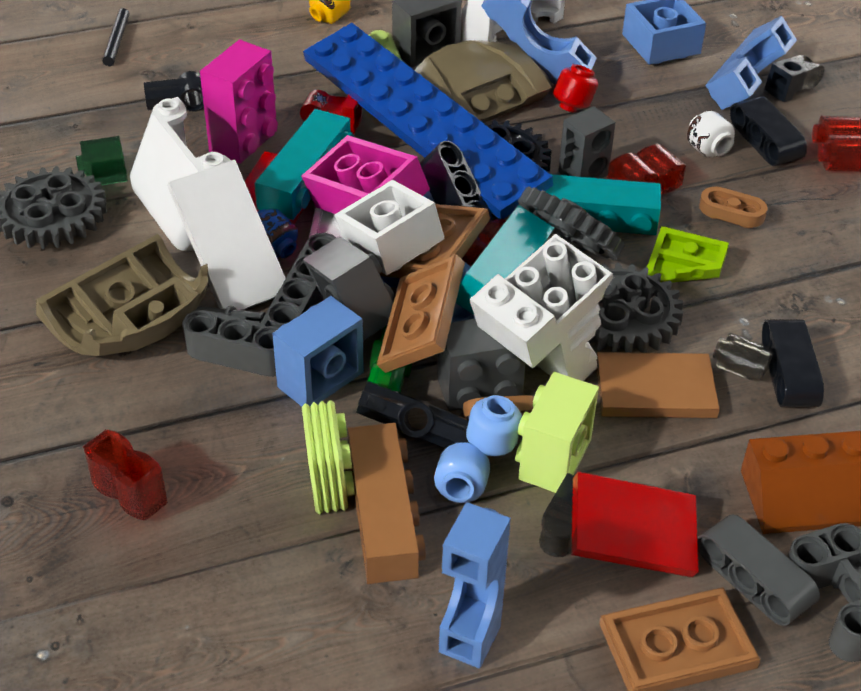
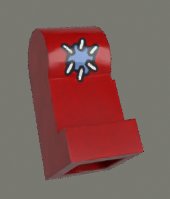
(333, 104)

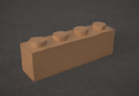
(383, 504)

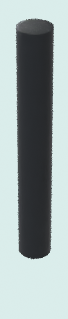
(115, 37)

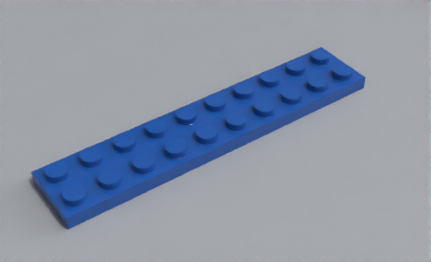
(425, 115)

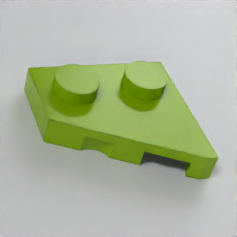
(686, 256)

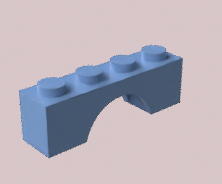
(546, 51)
(738, 75)
(477, 560)

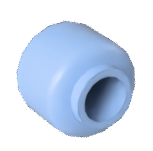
(494, 425)
(462, 472)

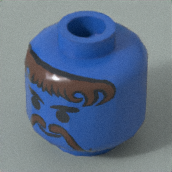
(280, 231)

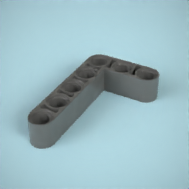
(248, 343)

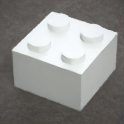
(392, 225)

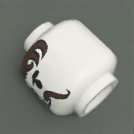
(711, 134)

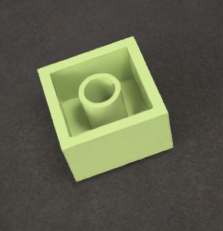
(556, 431)

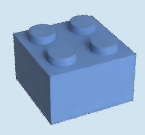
(663, 29)
(319, 352)

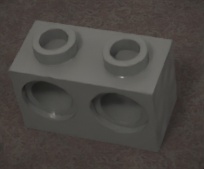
(586, 144)

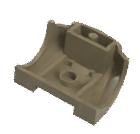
(485, 77)
(123, 301)

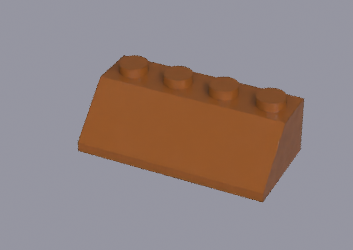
(804, 481)

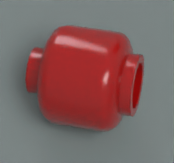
(575, 88)

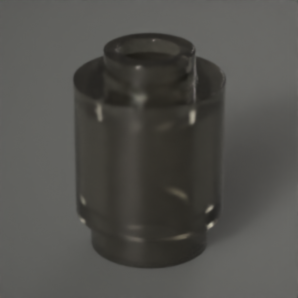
(742, 357)

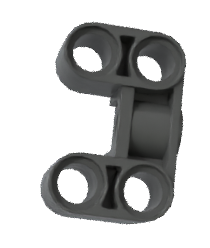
(834, 559)

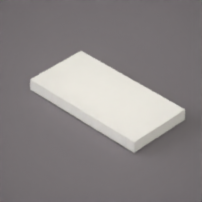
(228, 236)

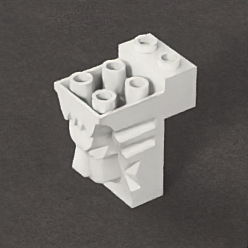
(547, 309)

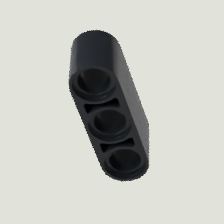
(768, 131)
(451, 177)
(793, 363)

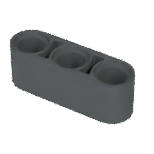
(758, 569)

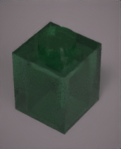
(103, 160)

